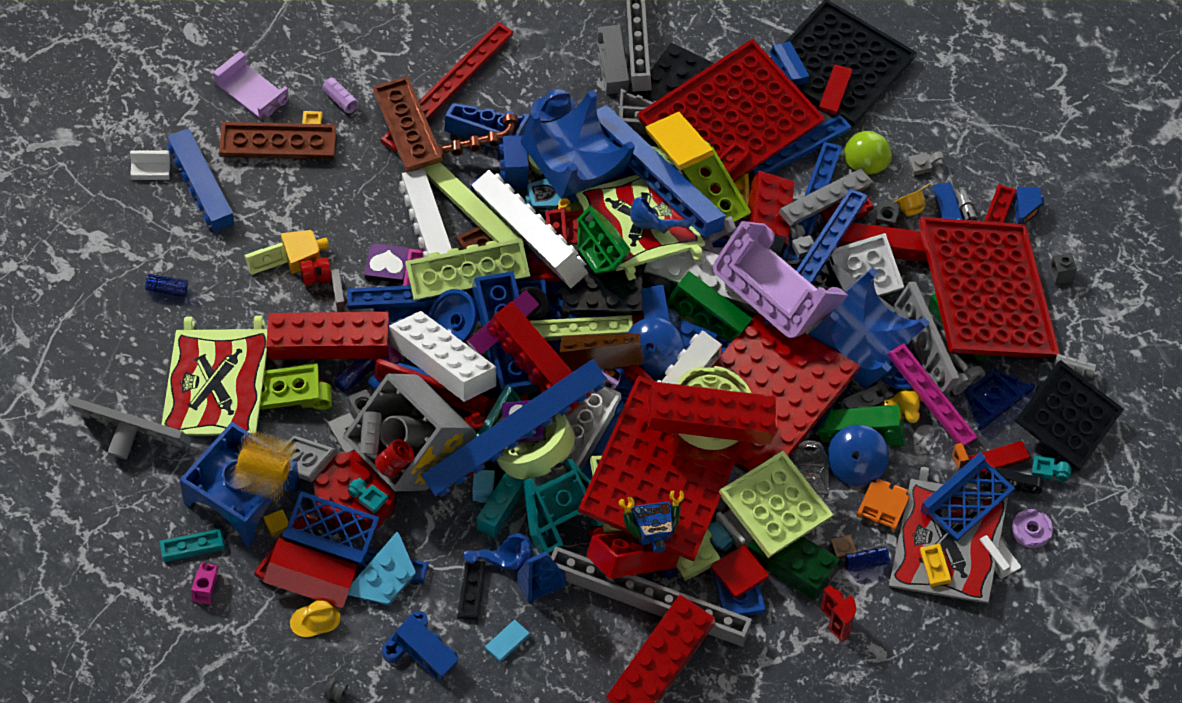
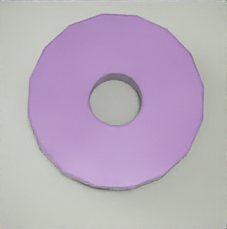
(1032, 539)

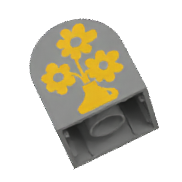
(419, 418)

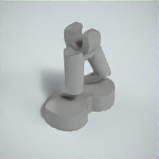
(728, 229)
(968, 378)

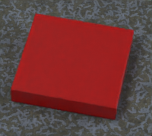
(739, 571)

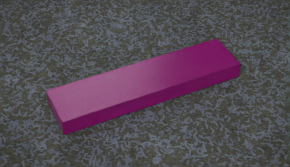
(483, 341)

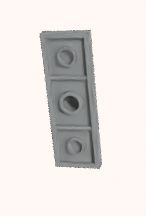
(930, 343)
(127, 427)

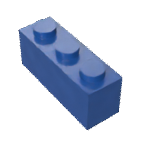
(426, 648)

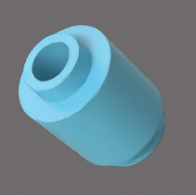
(721, 538)

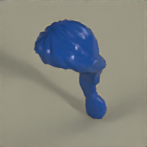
(645, 217)
(509, 555)

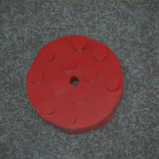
(333, 486)

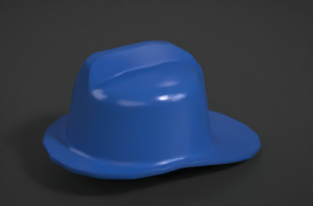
(553, 105)

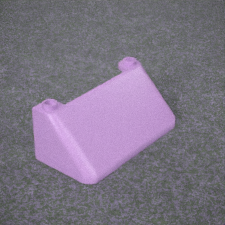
(771, 283)

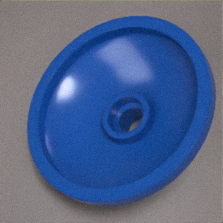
(455, 312)
(666, 344)
(872, 459)

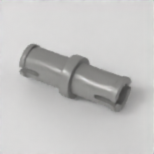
(965, 204)

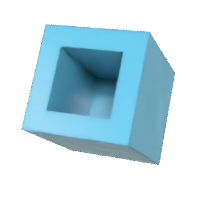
(483, 485)

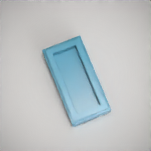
(507, 641)

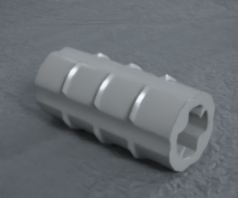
(1083, 368)
(370, 433)

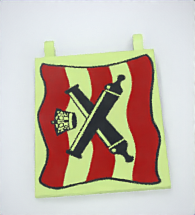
(646, 245)
(215, 379)

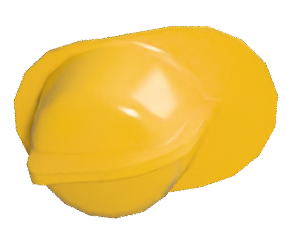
(912, 203)
(315, 619)

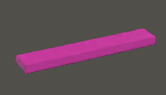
(932, 395)

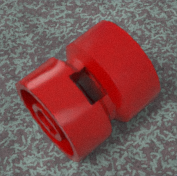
(309, 274)
(394, 458)

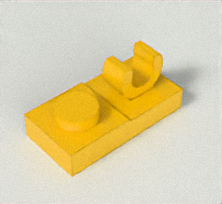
(935, 565)

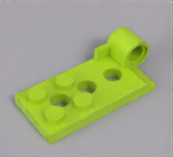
(719, 176)
(311, 394)

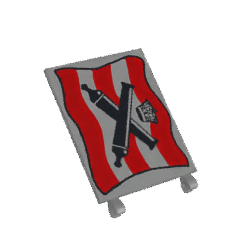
(967, 559)

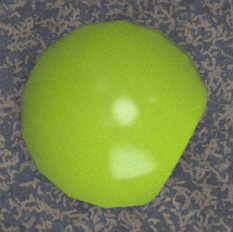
(868, 152)

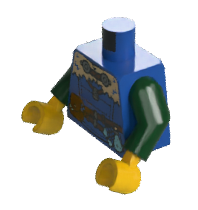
(652, 522)

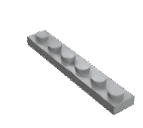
(824, 197)

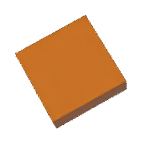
(960, 456)

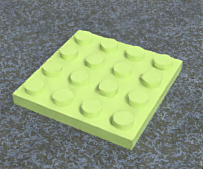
(775, 504)

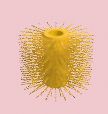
(263, 466)

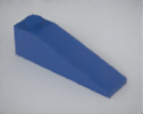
(540, 577)

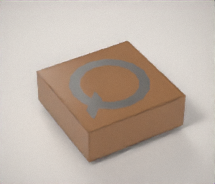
(842, 546)

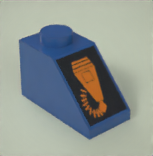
(1027, 203)

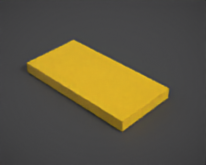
(679, 141)

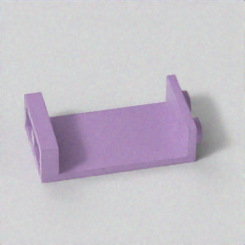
(249, 87)

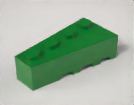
(708, 307)
(884, 419)

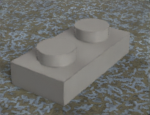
(340, 297)

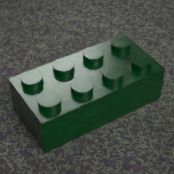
(800, 565)

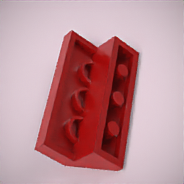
(310, 573)

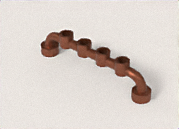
(456, 147)

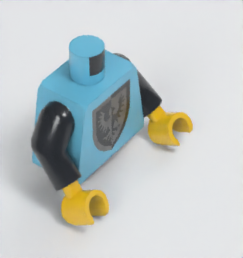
(543, 197)

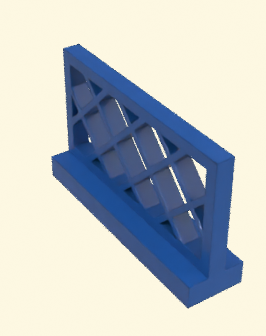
(958, 482)
(329, 546)

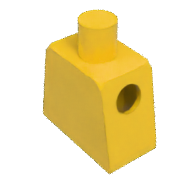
(302, 247)

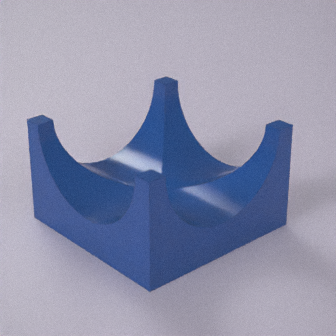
(575, 149)
(866, 330)
(210, 483)

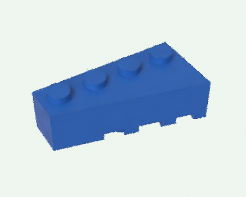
(469, 121)

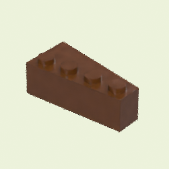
(606, 350)

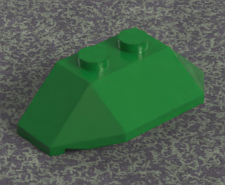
(600, 242)

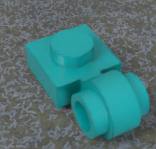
(1045, 468)
(370, 498)

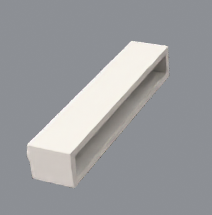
(424, 212)

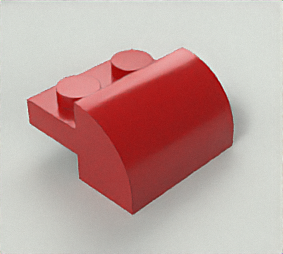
(564, 223)
(839, 611)

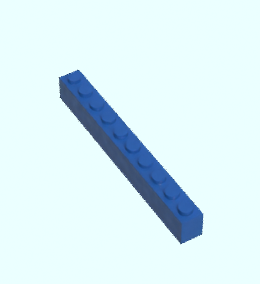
(663, 176)
(513, 428)

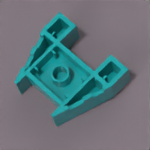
(553, 504)

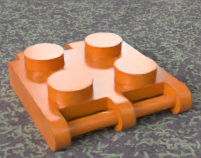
(884, 504)

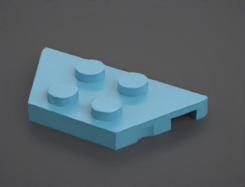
(385, 574)

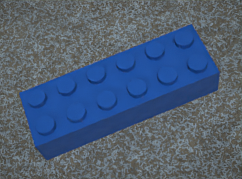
(490, 296)

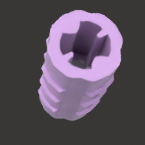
(340, 95)

